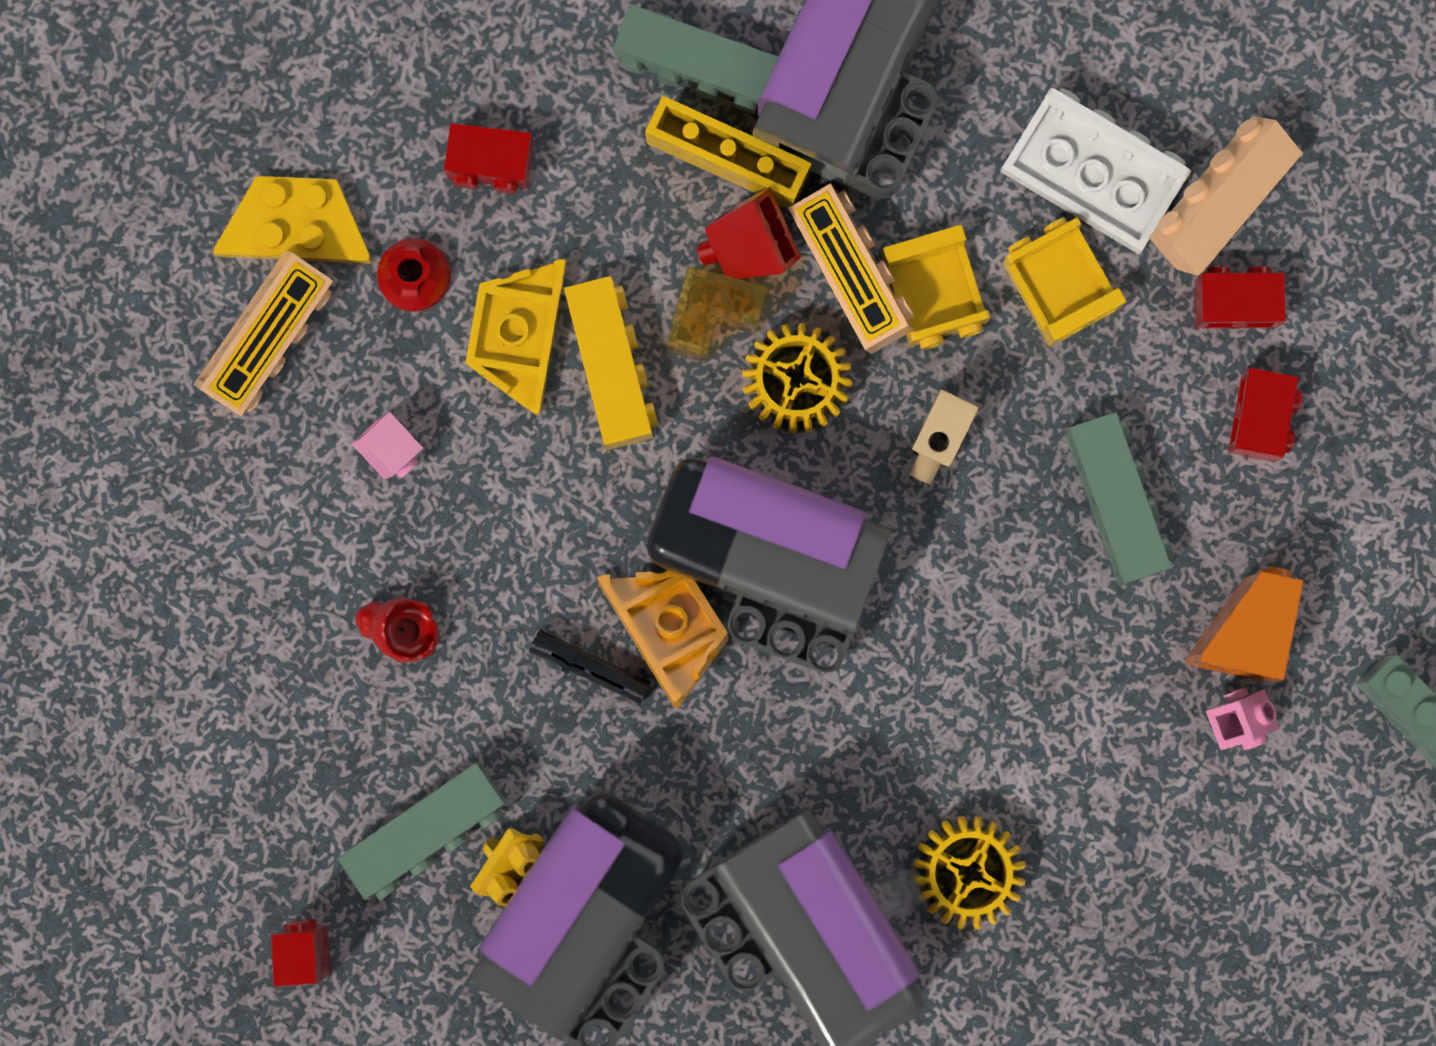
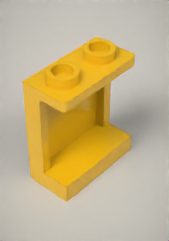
(1061, 281)
(938, 286)

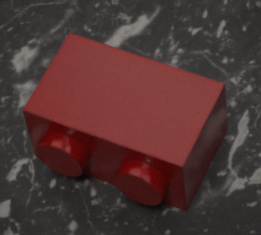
(488, 157)
(1239, 299)
(1264, 415)
(300, 953)

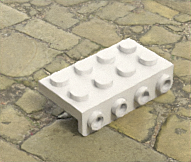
(1096, 169)

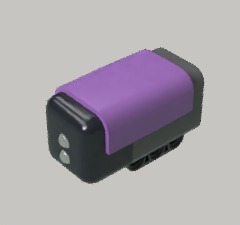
(775, 547)

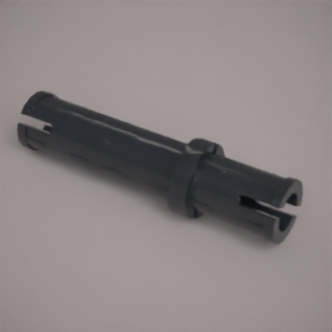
(589, 666)

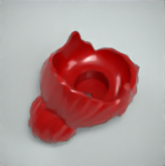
(381, 624)

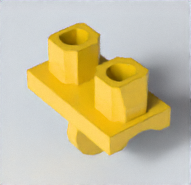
(506, 864)

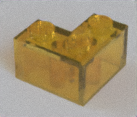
(711, 301)

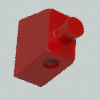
(750, 239)

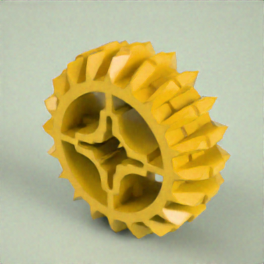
(780, 370)
(978, 855)

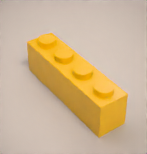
(727, 152)
(609, 362)

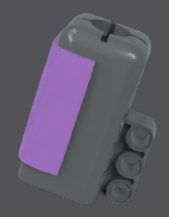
(847, 89)
(815, 927)

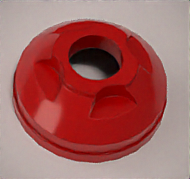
(423, 292)

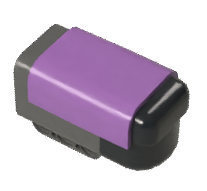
(577, 919)

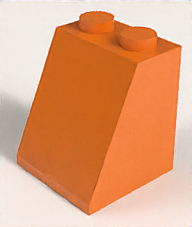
(1253, 628)

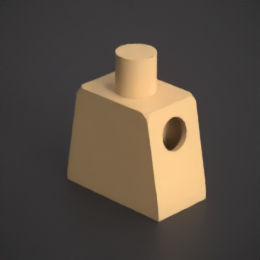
(947, 415)

